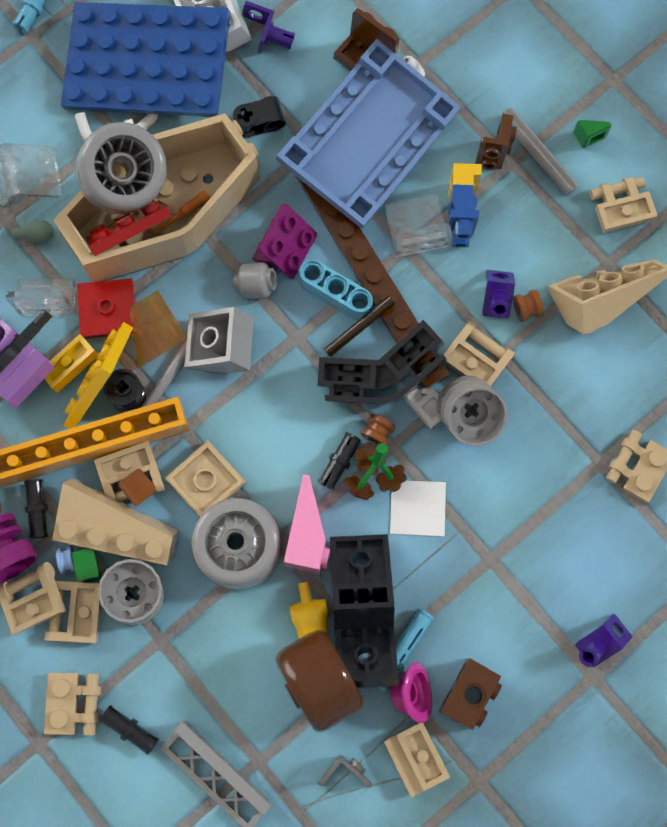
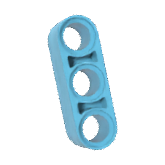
(330, 278)

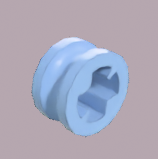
(64, 559)

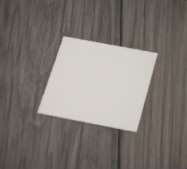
(418, 509)

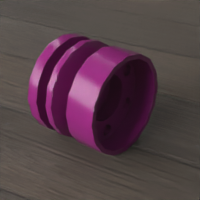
(14, 555)

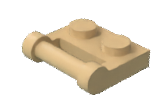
(471, 362)
(119, 465)
(34, 607)
(83, 614)

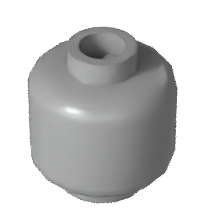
(255, 280)

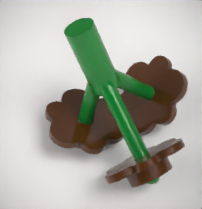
(371, 459)

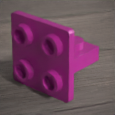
(286, 242)

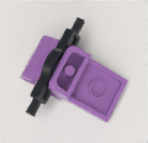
(20, 363)

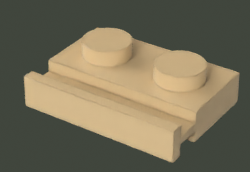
(416, 759)

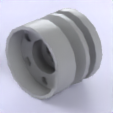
(480, 423)
(131, 575)

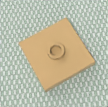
(205, 478)

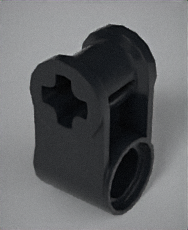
(260, 116)

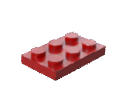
(127, 226)

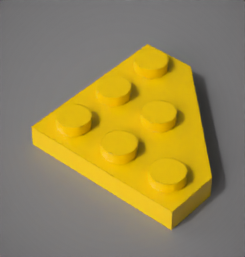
(97, 375)

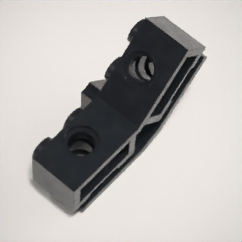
(385, 372)

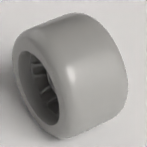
(136, 152)
(250, 563)

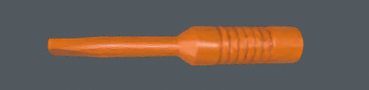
(185, 210)

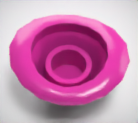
(413, 693)

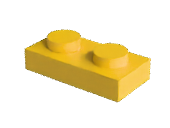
(70, 363)

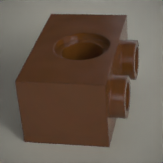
(455, 704)

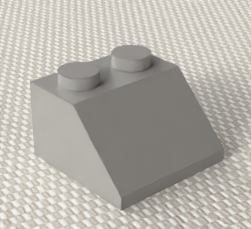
(219, 341)

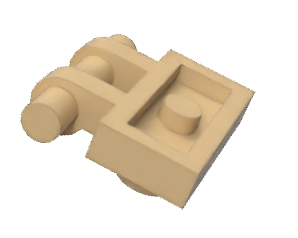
(625, 211)
(647, 472)
(62, 704)

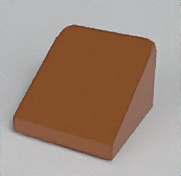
(137, 487)

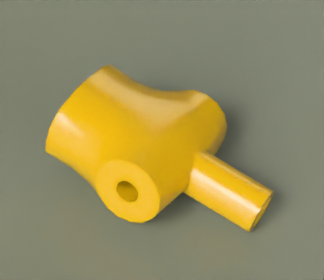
(309, 613)

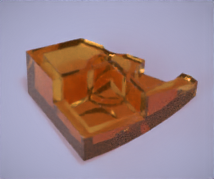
(154, 328)

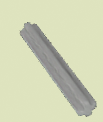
(542, 154)

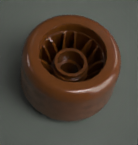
(319, 681)

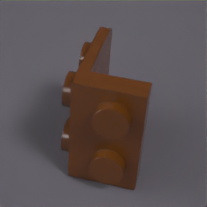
(362, 35)

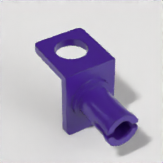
(270, 33)
(498, 294)
(602, 642)

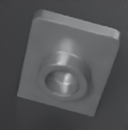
(356, 768)

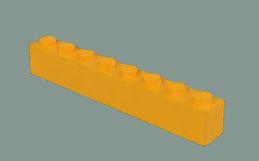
(91, 441)

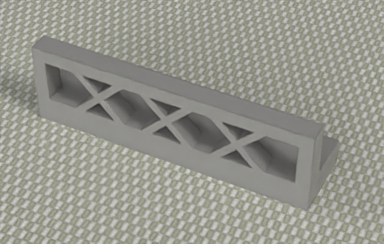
(223, 767)

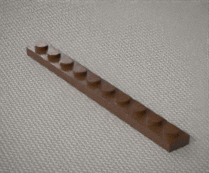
(370, 274)

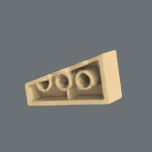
(103, 524)

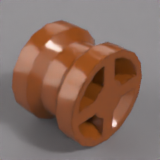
(528, 305)
(378, 429)

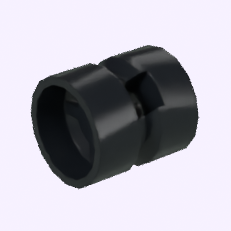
(124, 390)

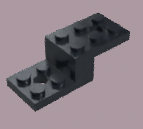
(364, 608)

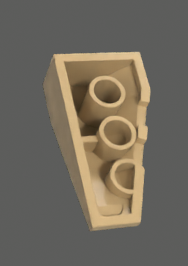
(600, 299)

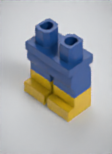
(463, 202)

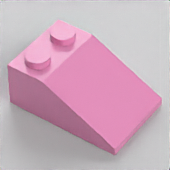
(307, 541)

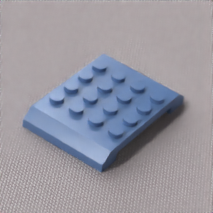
(369, 134)

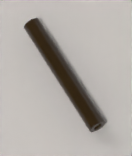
(359, 326)

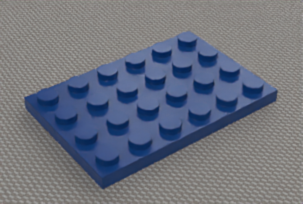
(146, 59)

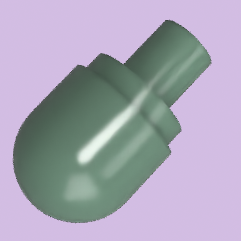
(34, 232)

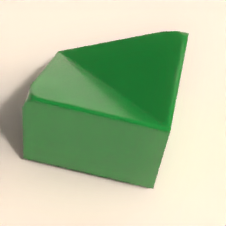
(591, 131)
(85, 566)

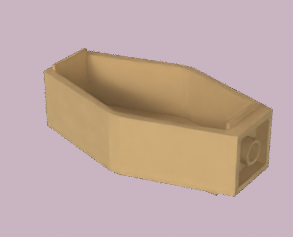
(191, 153)

